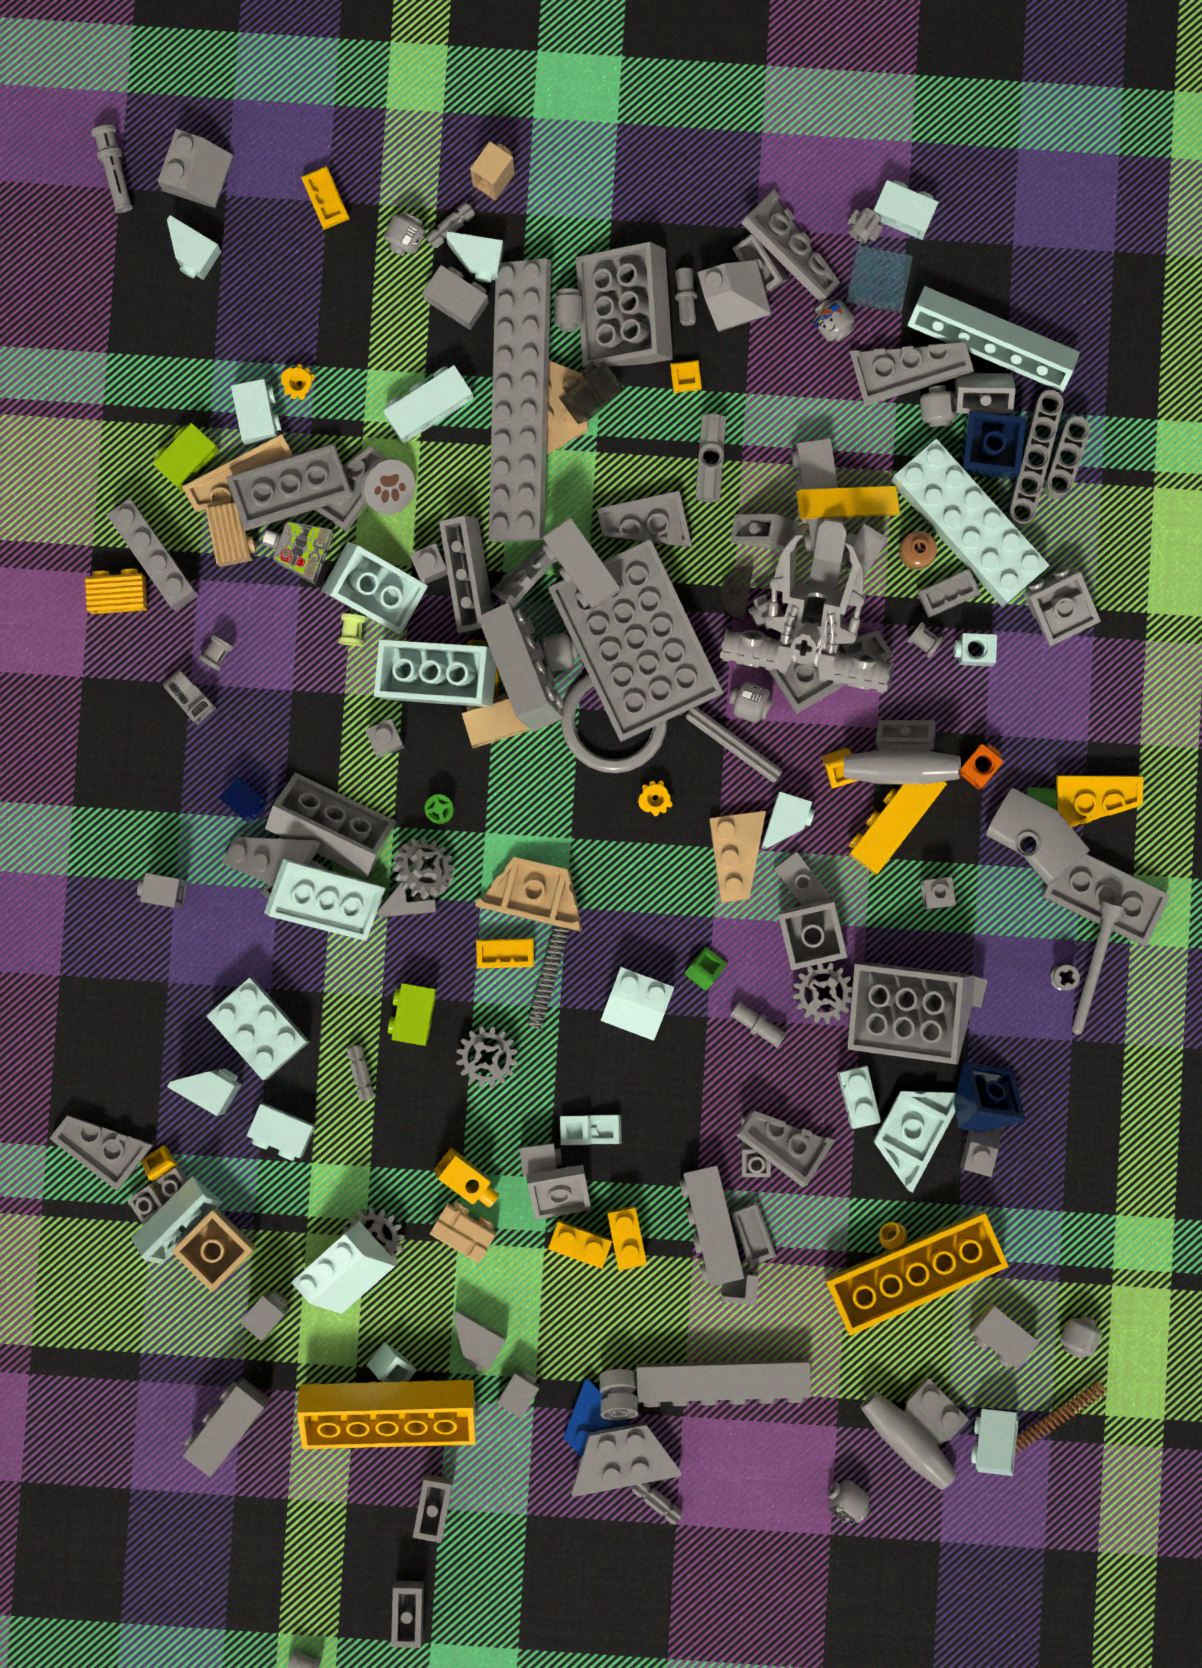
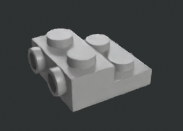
(1061, 605)

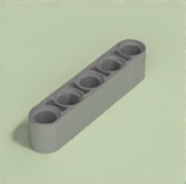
(1041, 447)

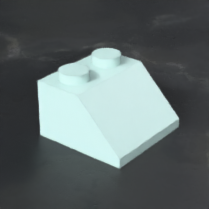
(637, 1003)
(209, 1090)

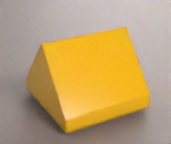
(158, 1163)

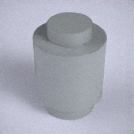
(568, 310)

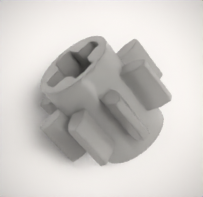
(864, 225)
(759, 612)

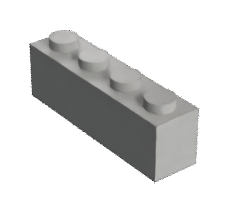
(815, 471)
(152, 555)
(466, 572)
(713, 1226)

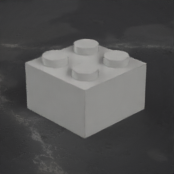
(812, 934)

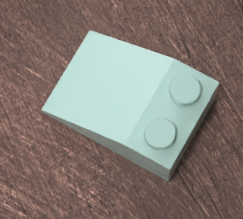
(374, 588)

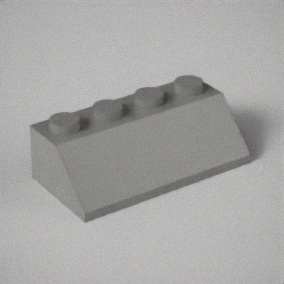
(345, 829)

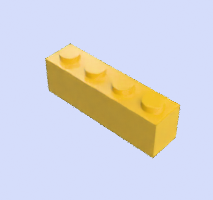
(892, 824)

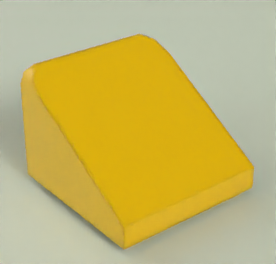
(835, 767)

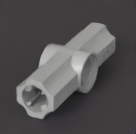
(710, 475)

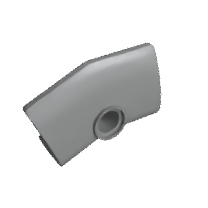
(1056, 841)

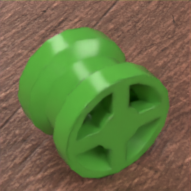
(432, 805)

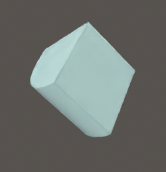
(390, 1365)

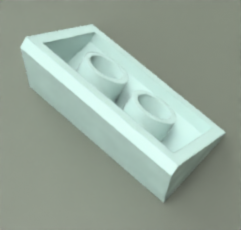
(174, 1221)

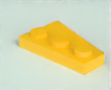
(1092, 797)

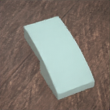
(590, 1129)

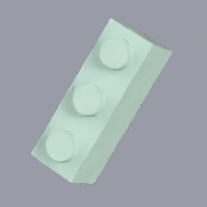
(427, 403)

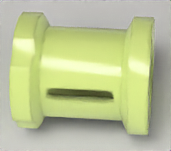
(352, 629)

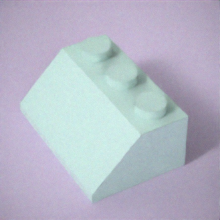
(345, 1270)

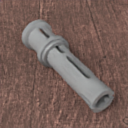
(112, 154)

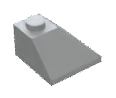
(734, 293)

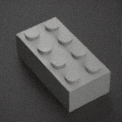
(521, 667)

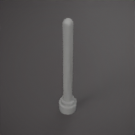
(1110, 913)

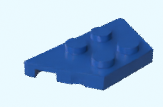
(587, 1417)

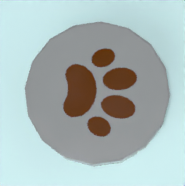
(387, 486)

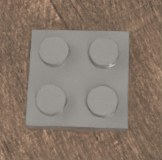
(558, 1192)

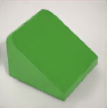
(705, 968)

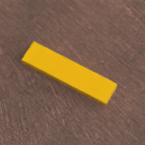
(848, 502)

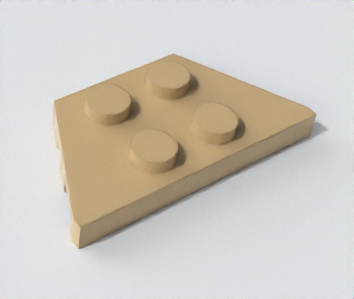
(560, 423)
(534, 893)

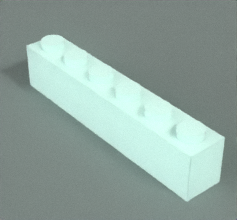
(994, 339)

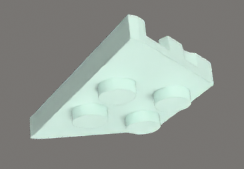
(914, 1131)

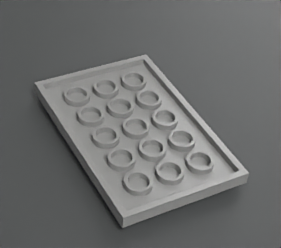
(639, 645)

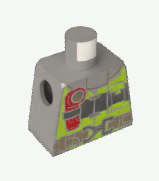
(300, 548)

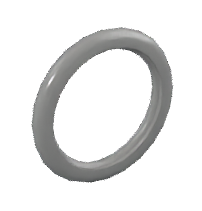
(589, 758)

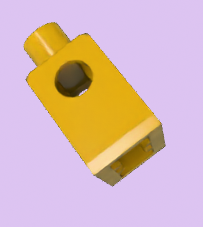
(457, 1171)

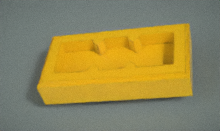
(325, 198)
(505, 953)

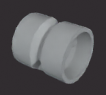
(618, 1391)

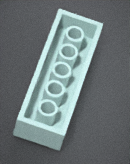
(969, 523)

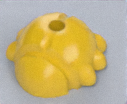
(291, 378)
(655, 806)

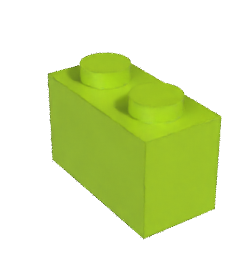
(185, 456)
(413, 1014)

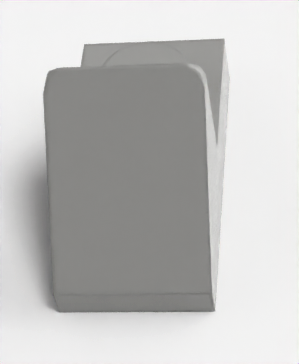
(398, 904)

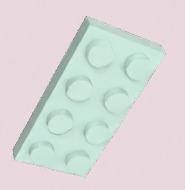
(324, 900)

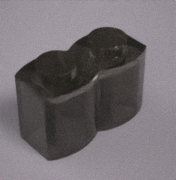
(590, 392)

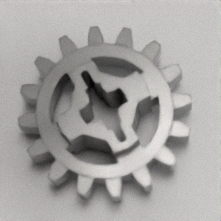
(430, 880)
(815, 1003)
(479, 1045)
(377, 1226)

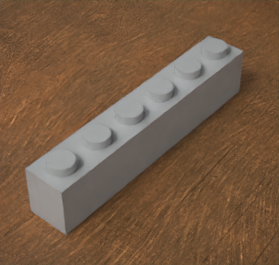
(723, 1381)

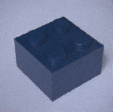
(993, 445)

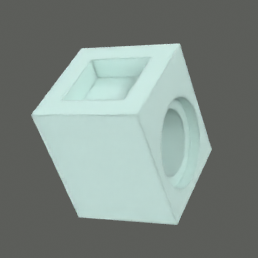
(988, 644)

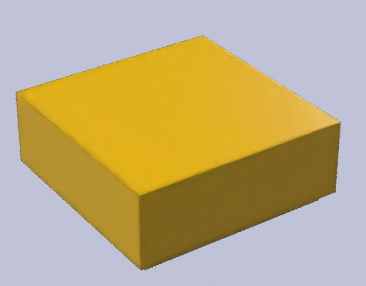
(685, 376)

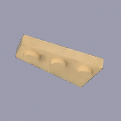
(736, 852)

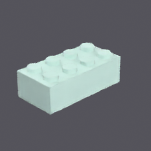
(435, 673)

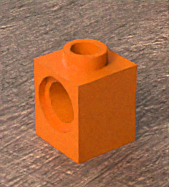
(972, 774)

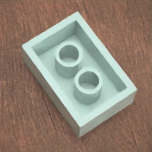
(258, 1028)

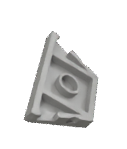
(622, 1459)

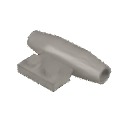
(903, 756)
(916, 1431)

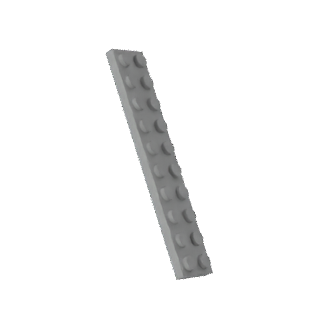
(520, 401)

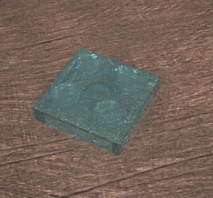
(879, 279)

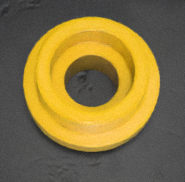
(892, 1235)

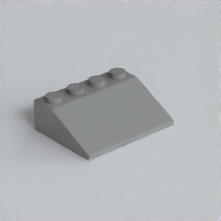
(625, 306)
(909, 1012)

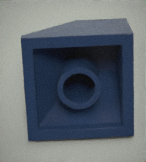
(987, 1098)

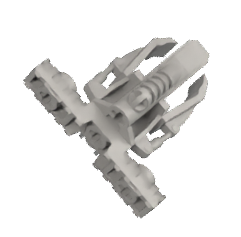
(814, 616)

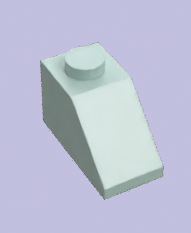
(192, 250)
(477, 254)
(787, 818)

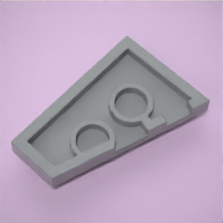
(346, 512)
(644, 519)
(264, 856)

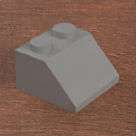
(194, 169)

